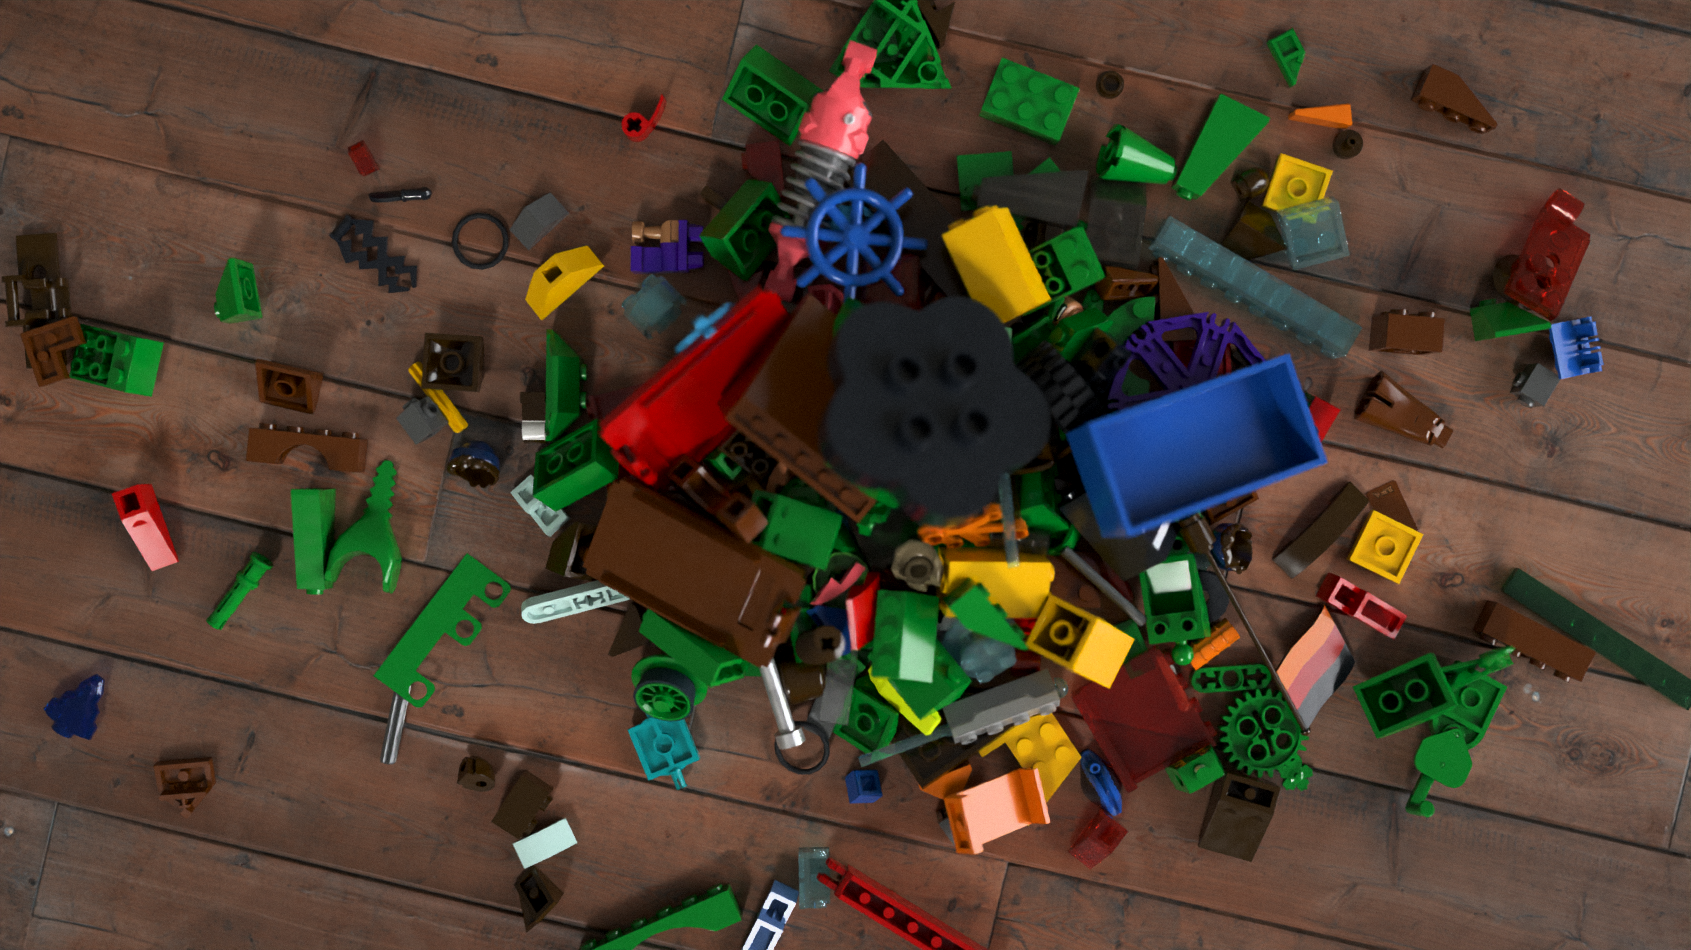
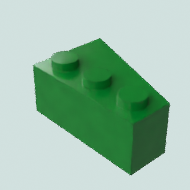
(1041, 501)

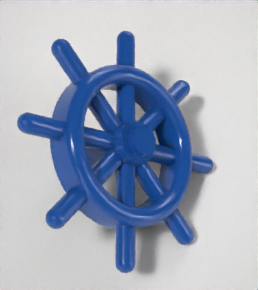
(854, 236)

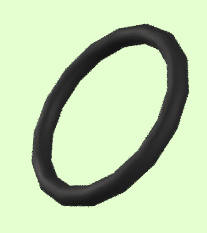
(455, 239)
(811, 770)

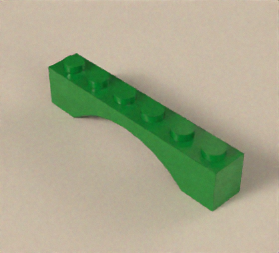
(710, 911)

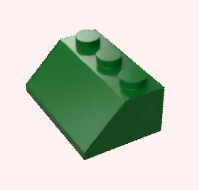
(770, 94)
(740, 232)
(573, 467)
(905, 636)
(927, 697)

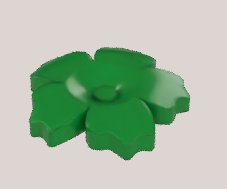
(1297, 776)

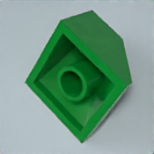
(237, 293)
(1503, 319)

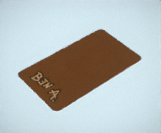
(1390, 502)

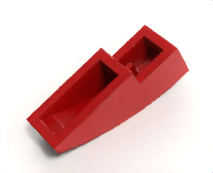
(1361, 605)

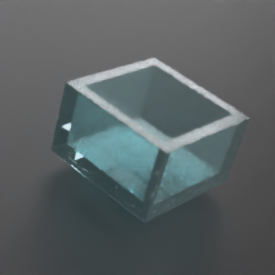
(1313, 232)

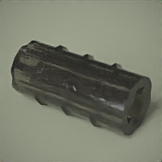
(1035, 542)

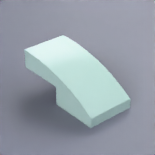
(543, 515)
(544, 843)

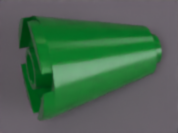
(1133, 159)

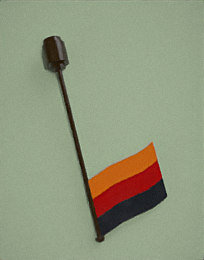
(1315, 661)

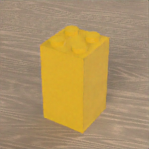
(996, 263)
(1018, 590)
(1079, 641)

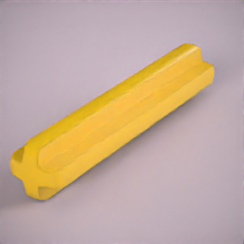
(439, 397)

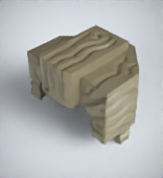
(918, 565)

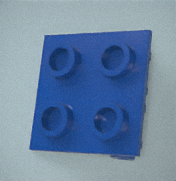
(1572, 347)

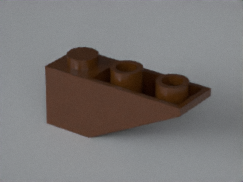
(1449, 95)
(1170, 301)

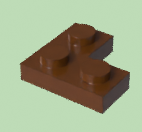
(45, 347)

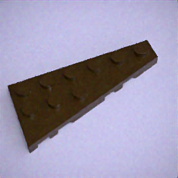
(941, 755)

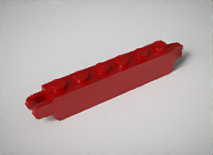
(894, 911)

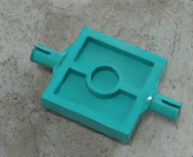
(664, 748)

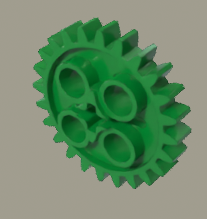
(1240, 743)

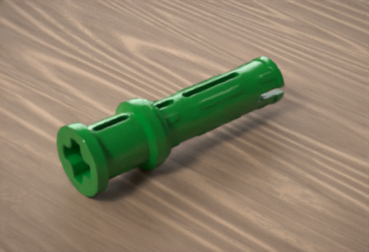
(245, 581)

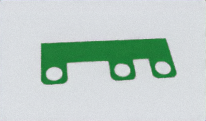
(438, 618)

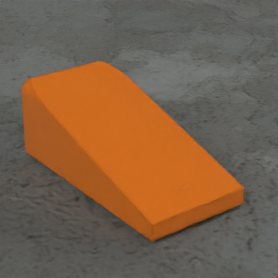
(1332, 116)

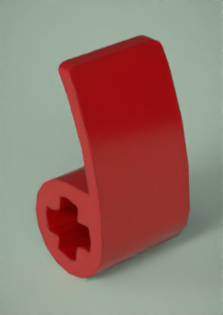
(646, 126)

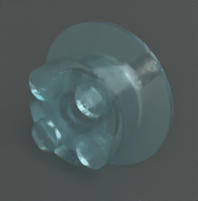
(978, 654)

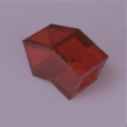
(362, 158)

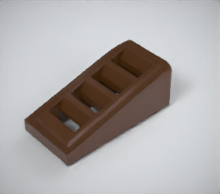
(1117, 284)

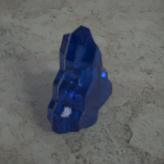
(77, 709)

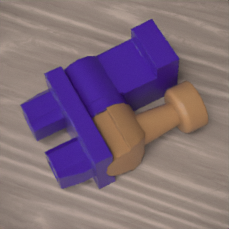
(674, 248)

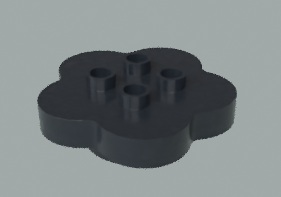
(929, 407)

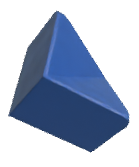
(863, 786)

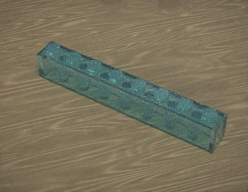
(1254, 288)

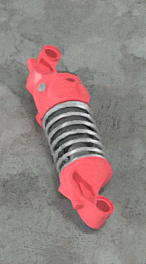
(830, 142)

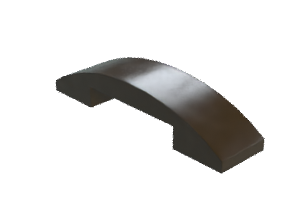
(1321, 531)

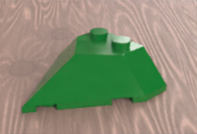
(904, 48)

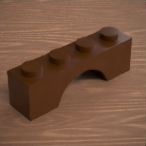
(273, 446)
(729, 509)

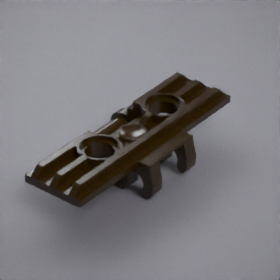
(48, 295)

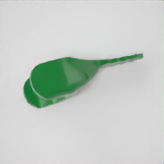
(371, 533)

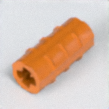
(1205, 649)

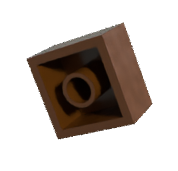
(1407, 333)

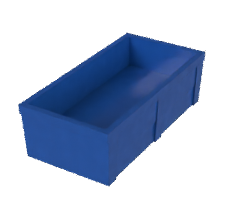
(1196, 448)

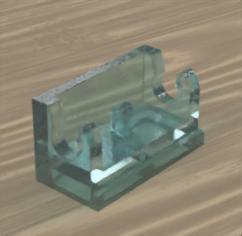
(811, 891)

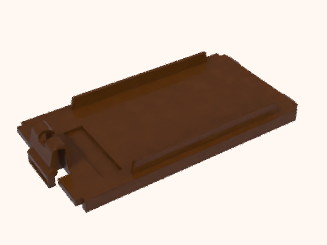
(694, 572)

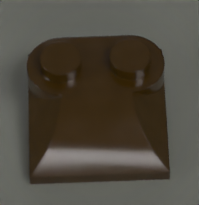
(453, 362)

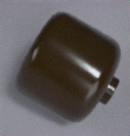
(800, 680)

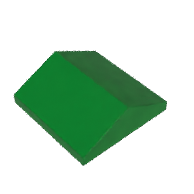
(869, 724)

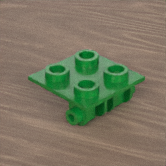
(978, 166)

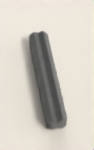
(394, 729)

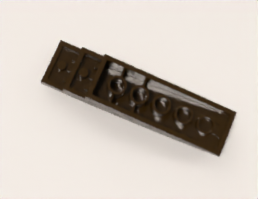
(920, 217)

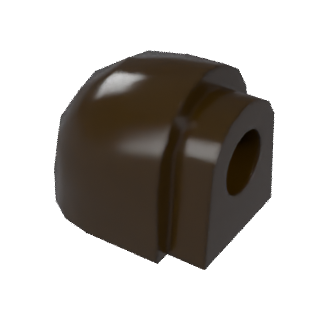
(1250, 183)
(476, 774)

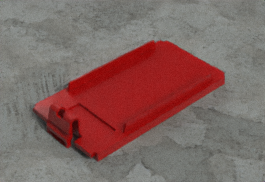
(678, 405)

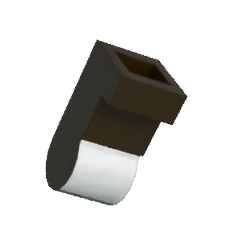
(533, 417)

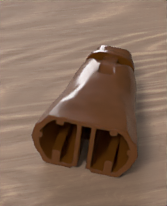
(1397, 411)

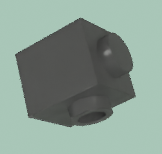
(1534, 385)
(421, 419)

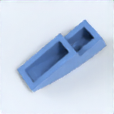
(771, 917)

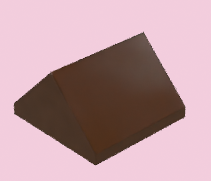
(288, 386)

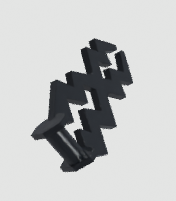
(383, 261)

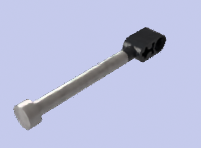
(788, 733)

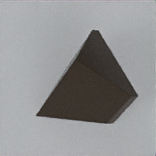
(1253, 234)
(537, 896)

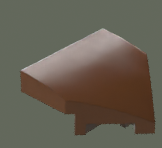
(184, 782)

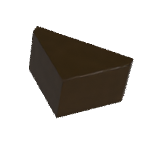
(628, 633)

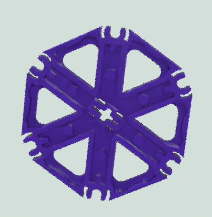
(1168, 368)

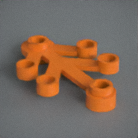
(974, 530)

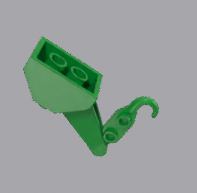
(1419, 690)

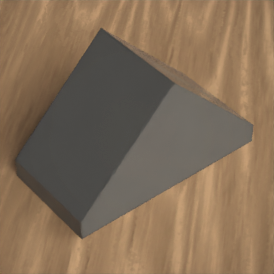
(538, 220)

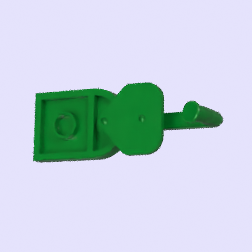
(1445, 753)

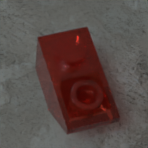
(1098, 839)

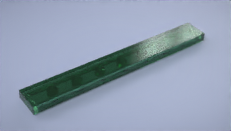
(1599, 637)

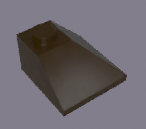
(569, 549)

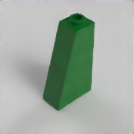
(1220, 140)
(313, 536)
(700, 657)

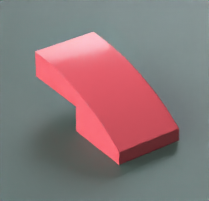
(832, 588)

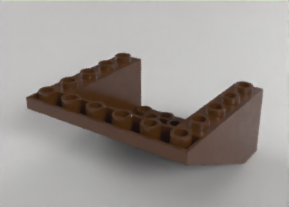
(782, 399)

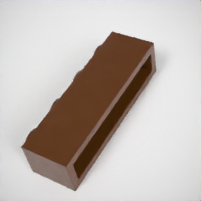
(1534, 641)

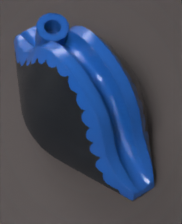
(1100, 782)

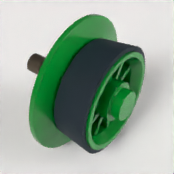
(666, 688)

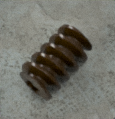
(820, 645)

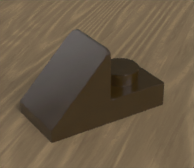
(936, 22)

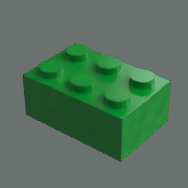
(1029, 102)

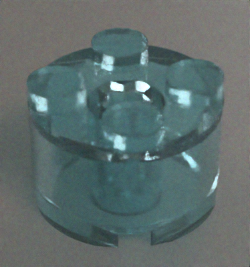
(653, 306)

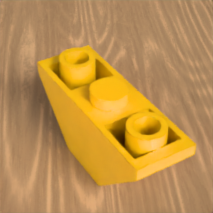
(561, 278)

